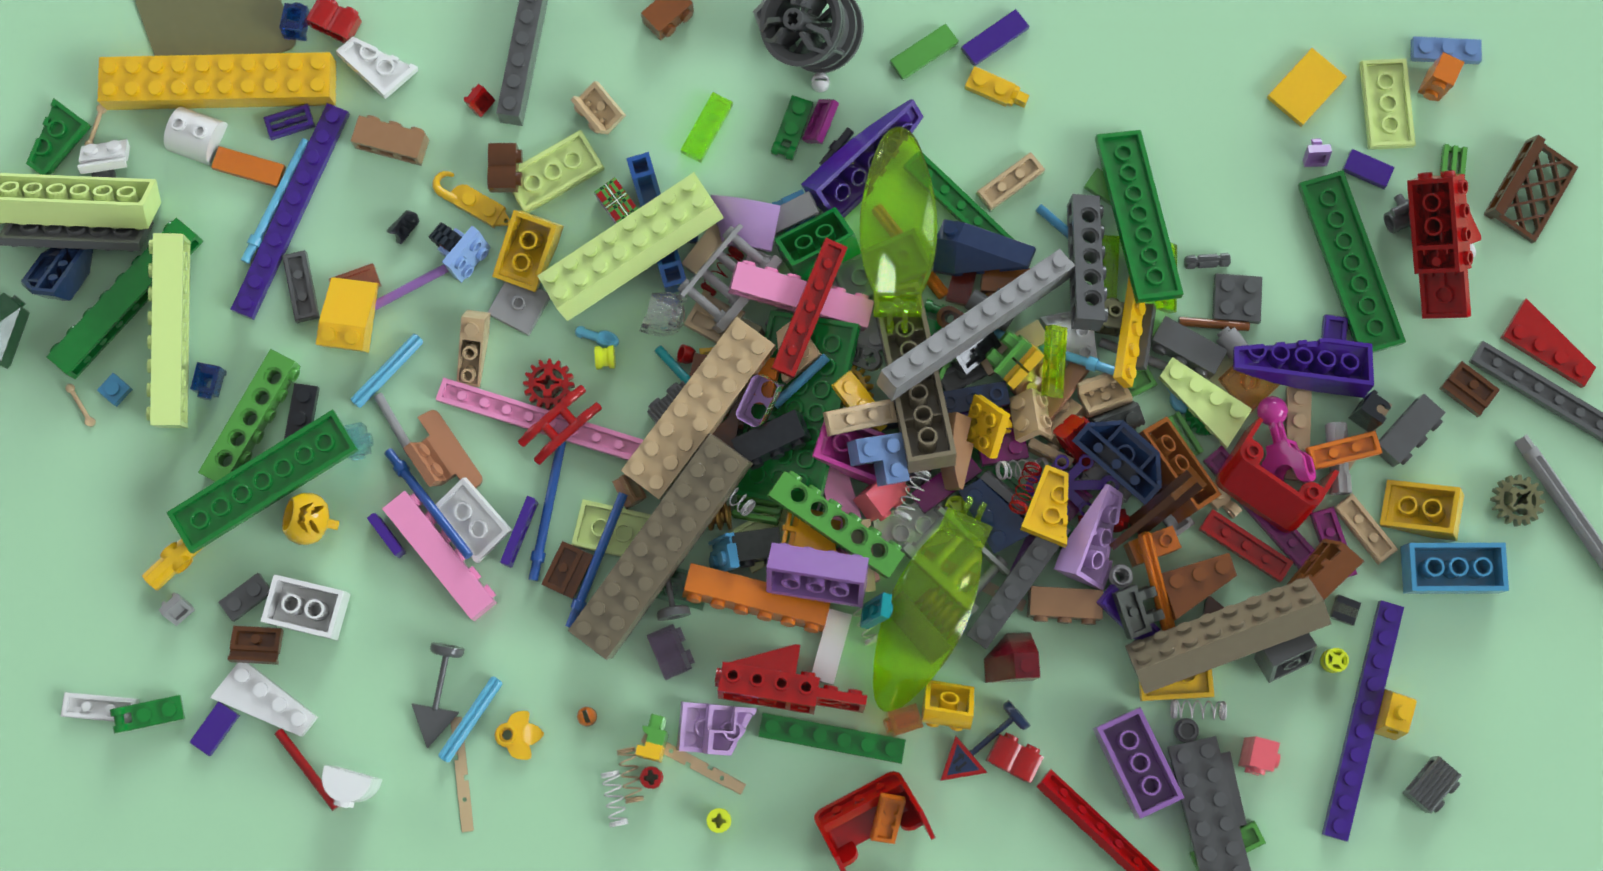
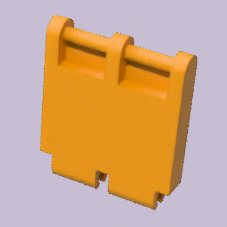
(805, 536)

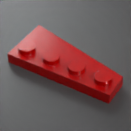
(1542, 341)

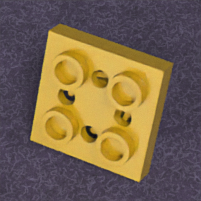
(987, 426)

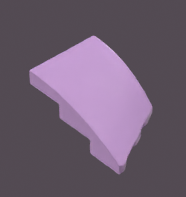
(756, 217)
(712, 727)

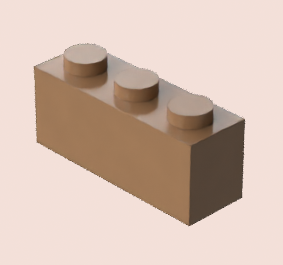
(390, 139)
(1064, 605)

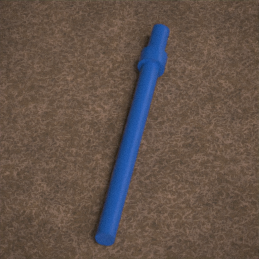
(403, 470)
(538, 554)
(579, 603)

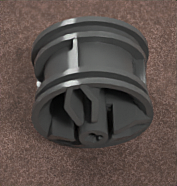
(839, 26)

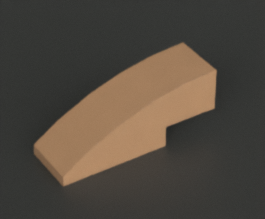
(955, 476)

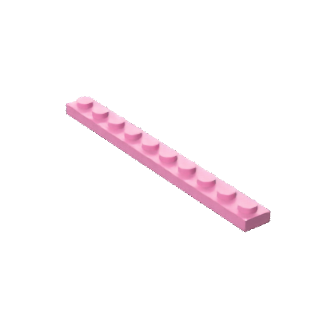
(525, 415)

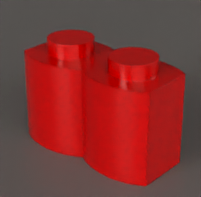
(334, 20)
(1015, 758)

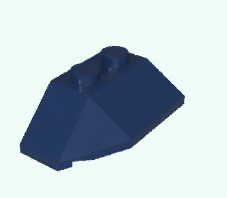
(58, 273)
(1123, 456)

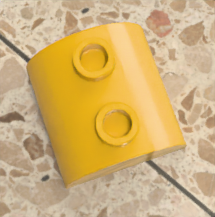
(948, 705)

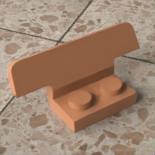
(1073, 374)
(440, 454)

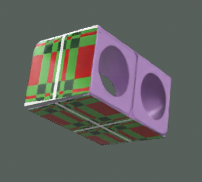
(615, 200)
(749, 399)

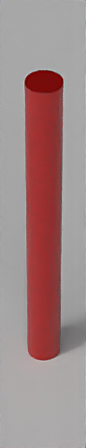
(304, 766)

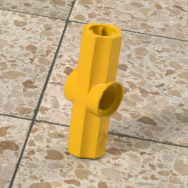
(173, 560)

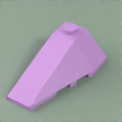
(1089, 544)

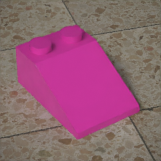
(834, 453)

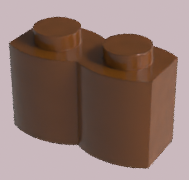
(503, 167)

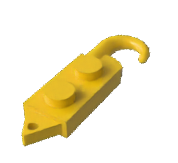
(472, 202)

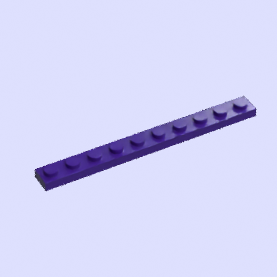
(290, 211)
(1363, 721)

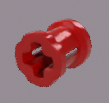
(657, 782)

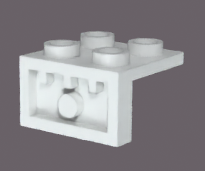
(1078, 341)

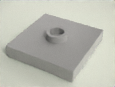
(519, 307)

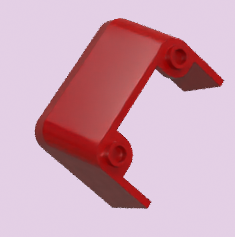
(1263, 491)
(851, 817)

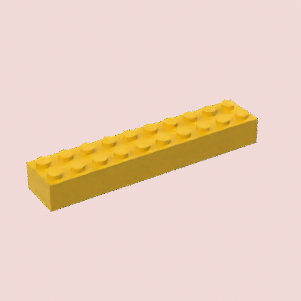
(217, 81)

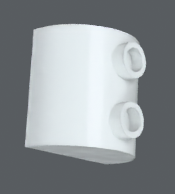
(193, 135)
(348, 786)

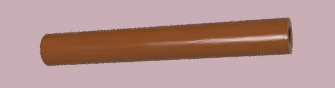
(1213, 323)

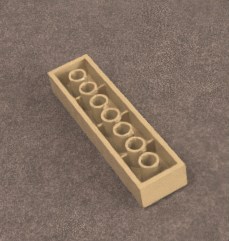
(699, 408)

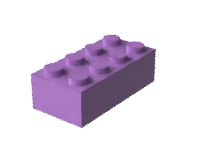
(817, 574)
(1138, 763)

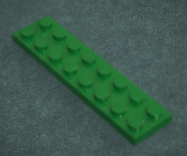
(1138, 216)
(1351, 261)
(262, 481)

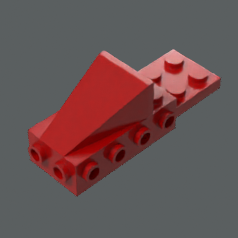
(1441, 242)
(772, 682)

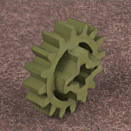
(1527, 505)

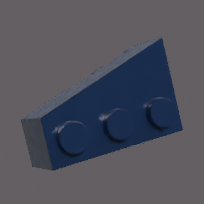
(997, 514)

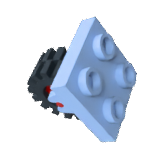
(460, 250)

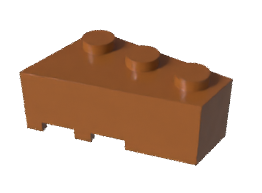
(1328, 566)
(1196, 582)

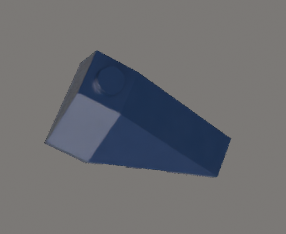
(972, 249)

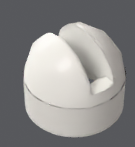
(819, 85)

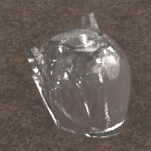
(664, 314)

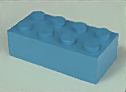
(1454, 568)

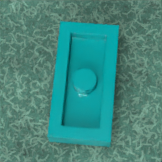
(876, 610)

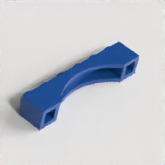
(646, 190)

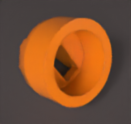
(591, 714)

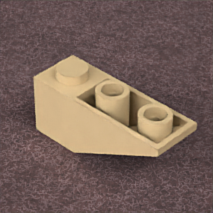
(472, 347)

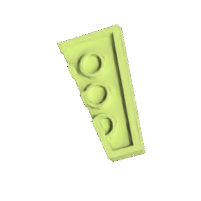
(1210, 404)

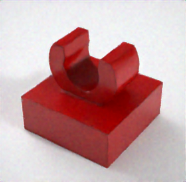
(479, 100)

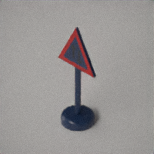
(962, 761)

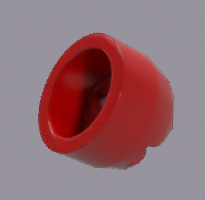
(685, 354)

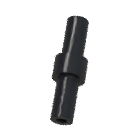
(836, 145)

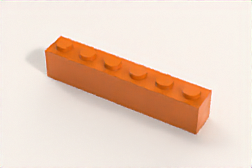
(751, 597)

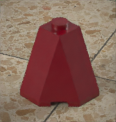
(1013, 660)

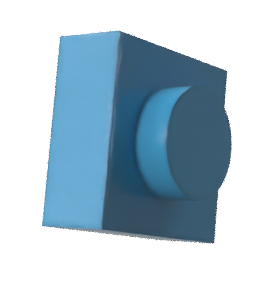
(114, 389)

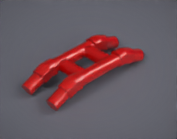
(574, 424)

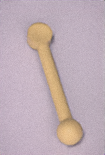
(101, 110)
(89, 421)

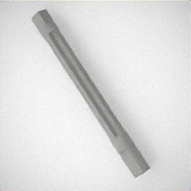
(1562, 498)

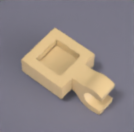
(1226, 503)

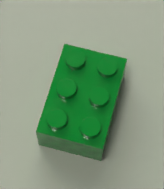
(802, 244)

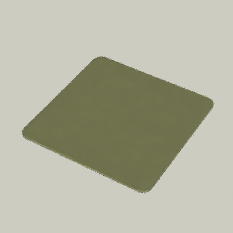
(213, 26)

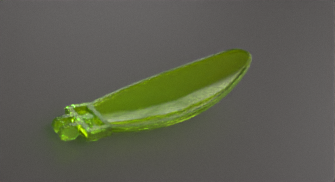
(898, 227)
(929, 608)

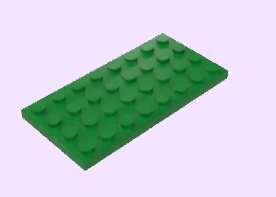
(838, 343)

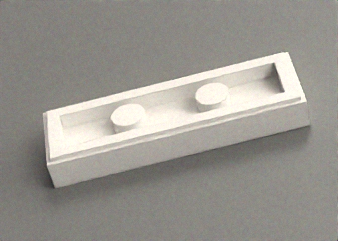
(831, 646)
(94, 706)

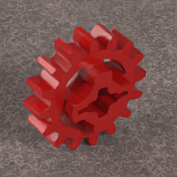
(539, 383)

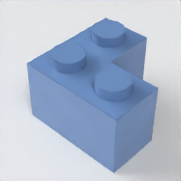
(887, 455)

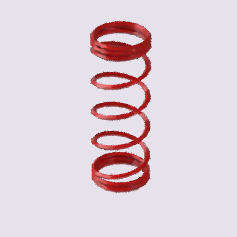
(734, 253)
(1018, 501)

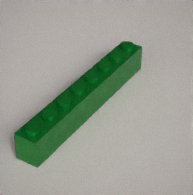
(112, 311)

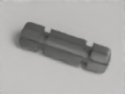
(1207, 261)

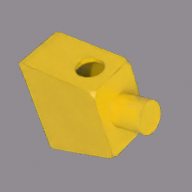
(1395, 714)

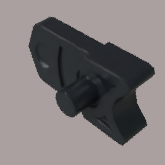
(404, 226)

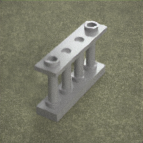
(722, 317)
(997, 563)

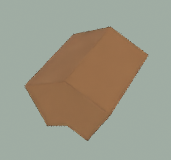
(629, 487)

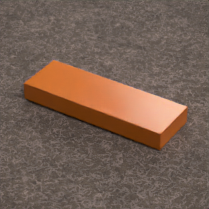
(248, 167)
(1345, 450)

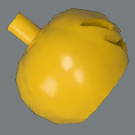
(307, 519)

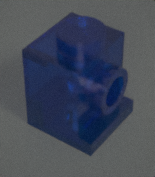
(293, 21)
(204, 374)

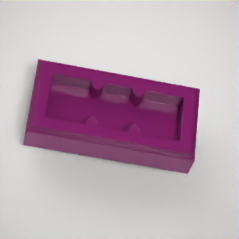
(820, 121)

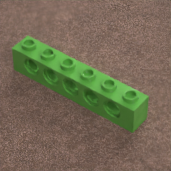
(249, 405)
(781, 495)

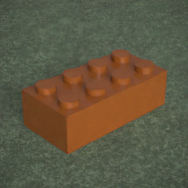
(1176, 459)

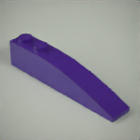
(843, 176)
(1315, 366)

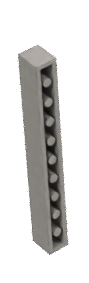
(974, 325)

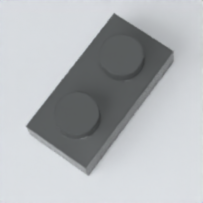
(245, 597)

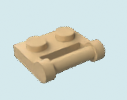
(702, 322)

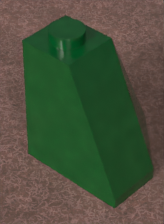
(12, 324)

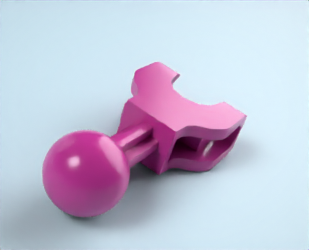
(1283, 452)

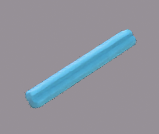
(387, 370)
(470, 719)

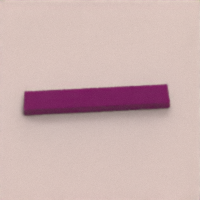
(1291, 544)

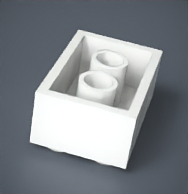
(305, 607)

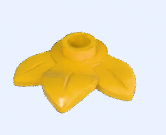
(522, 735)

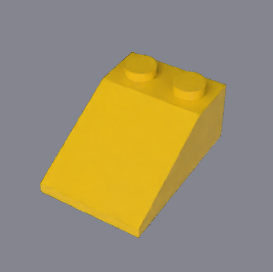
(527, 249)
(347, 315)
(1423, 509)

